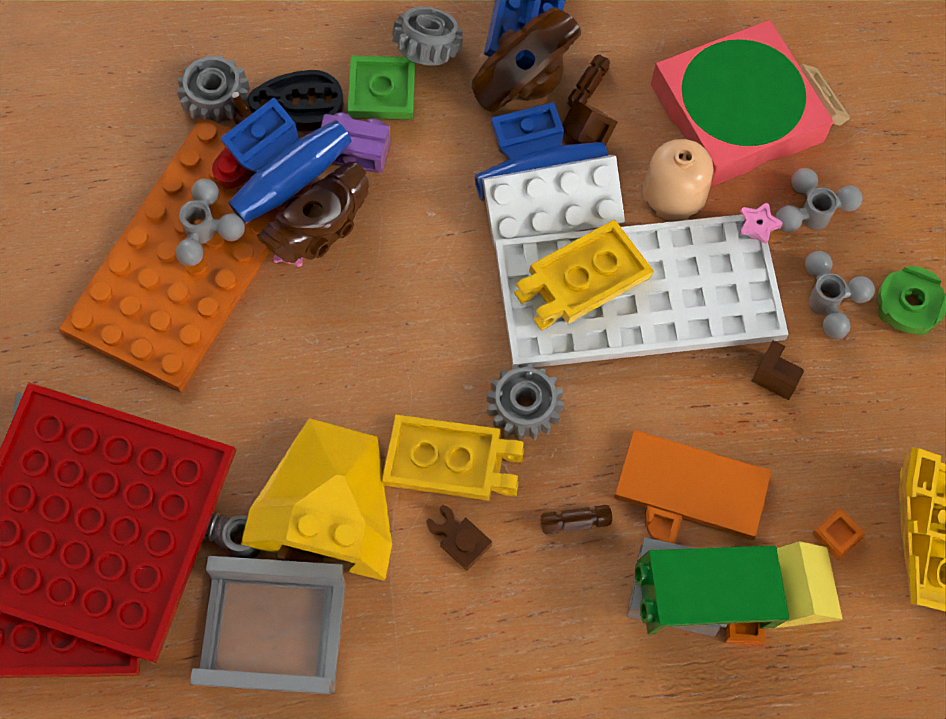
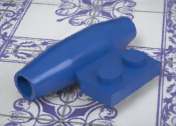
(534, 141)
(281, 161)

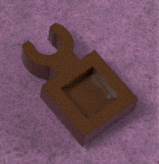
(462, 541)

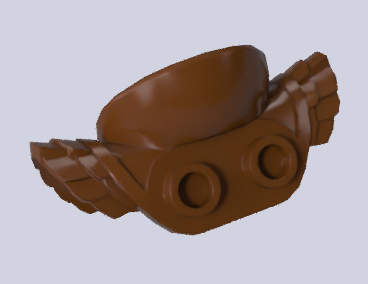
(548, 39)
(298, 236)

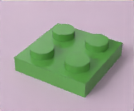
(381, 87)

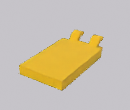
(584, 275)
(450, 458)

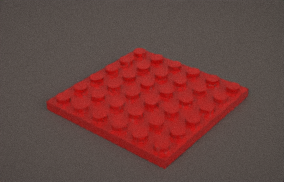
(102, 519)

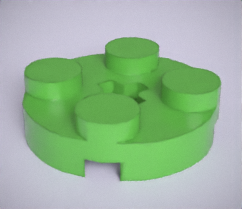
(902, 315)

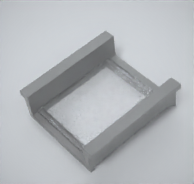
(272, 625)

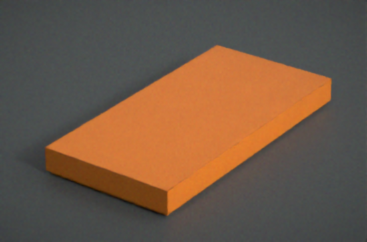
(694, 484)

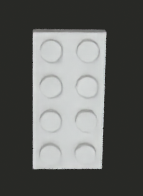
(554, 199)

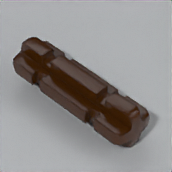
(589, 80)
(576, 519)

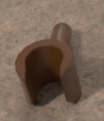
(243, 111)

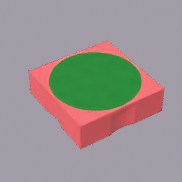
(742, 100)

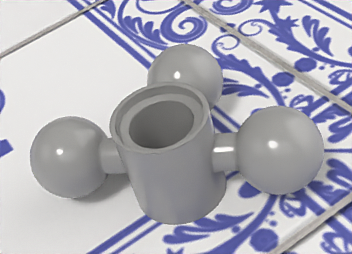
(805, 182)
(230, 226)
(859, 289)

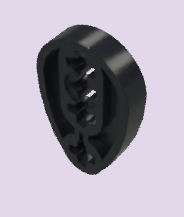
(301, 85)

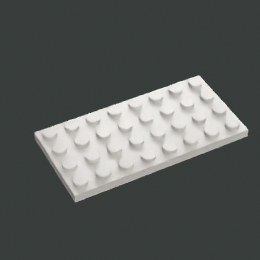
(703, 294)

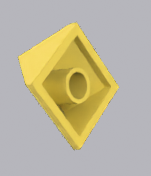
(808, 584)

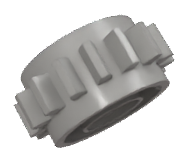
(427, 36)
(209, 74)
(525, 420)

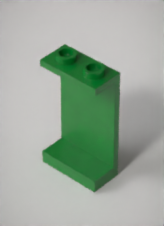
(711, 587)

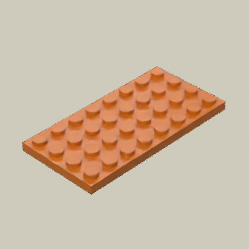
(147, 303)

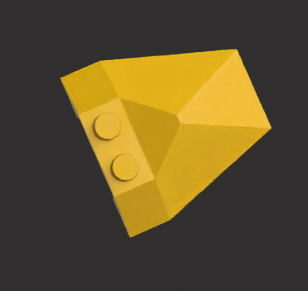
(326, 500)
(924, 526)

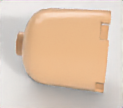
(678, 179)

